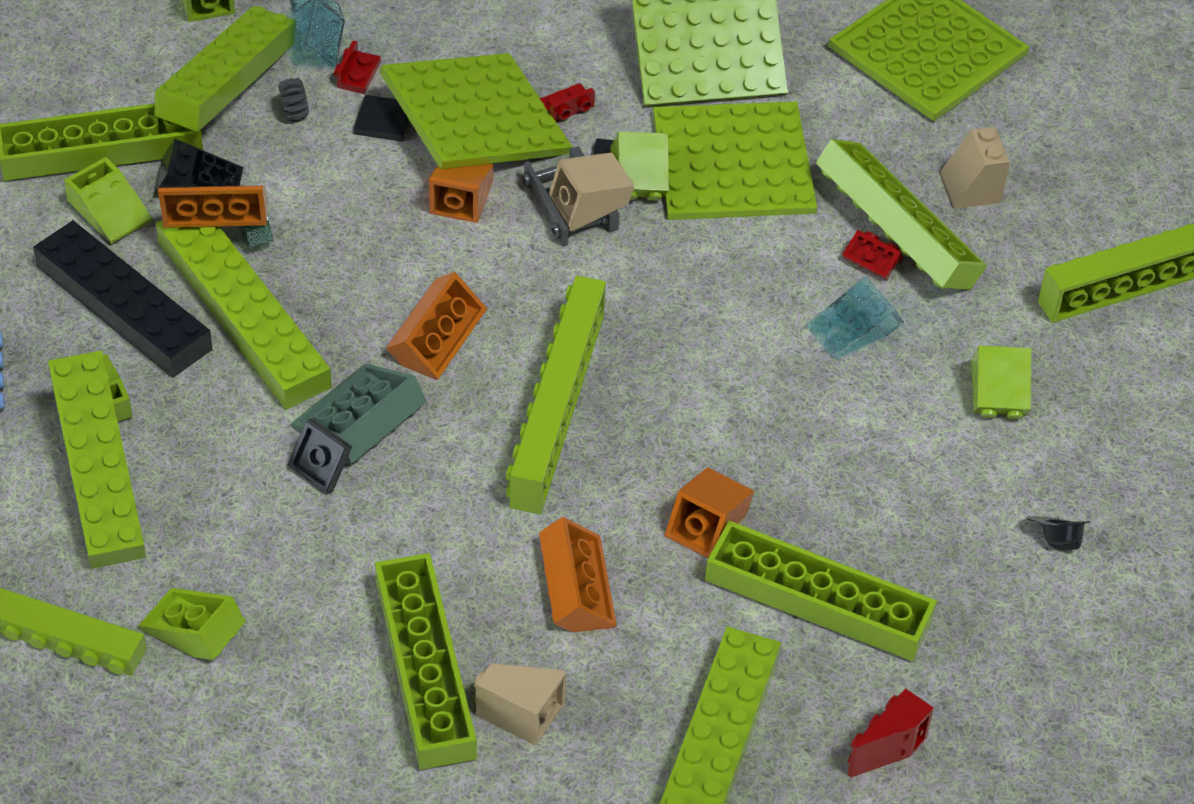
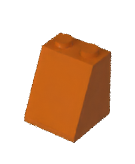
(460, 191)
(705, 509)

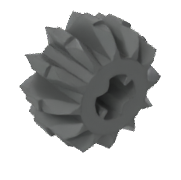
(293, 98)

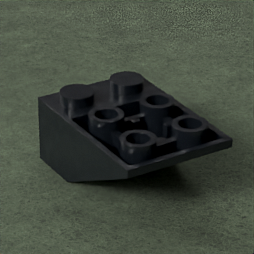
(192, 167)

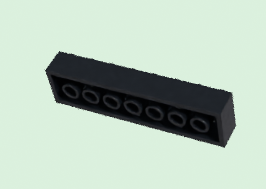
(123, 298)

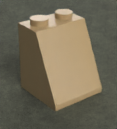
(977, 170)
(589, 188)
(520, 698)

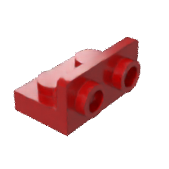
(356, 69)
(569, 101)
(873, 255)

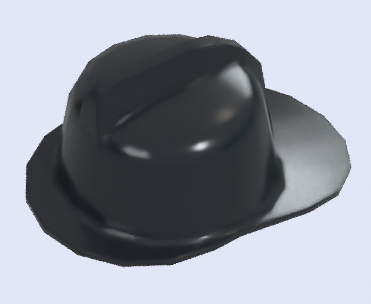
(1061, 533)

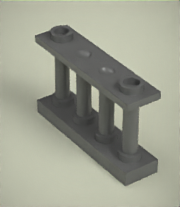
(558, 227)

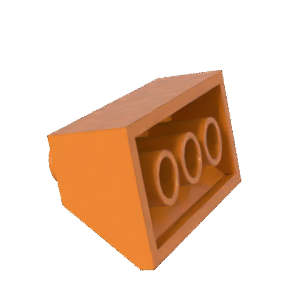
(213, 206)
(437, 326)
(576, 577)

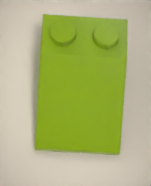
(194, 622)

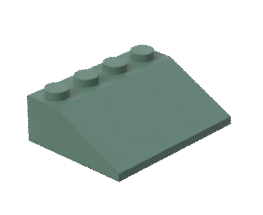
(366, 407)

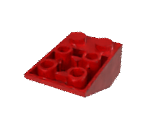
(892, 734)

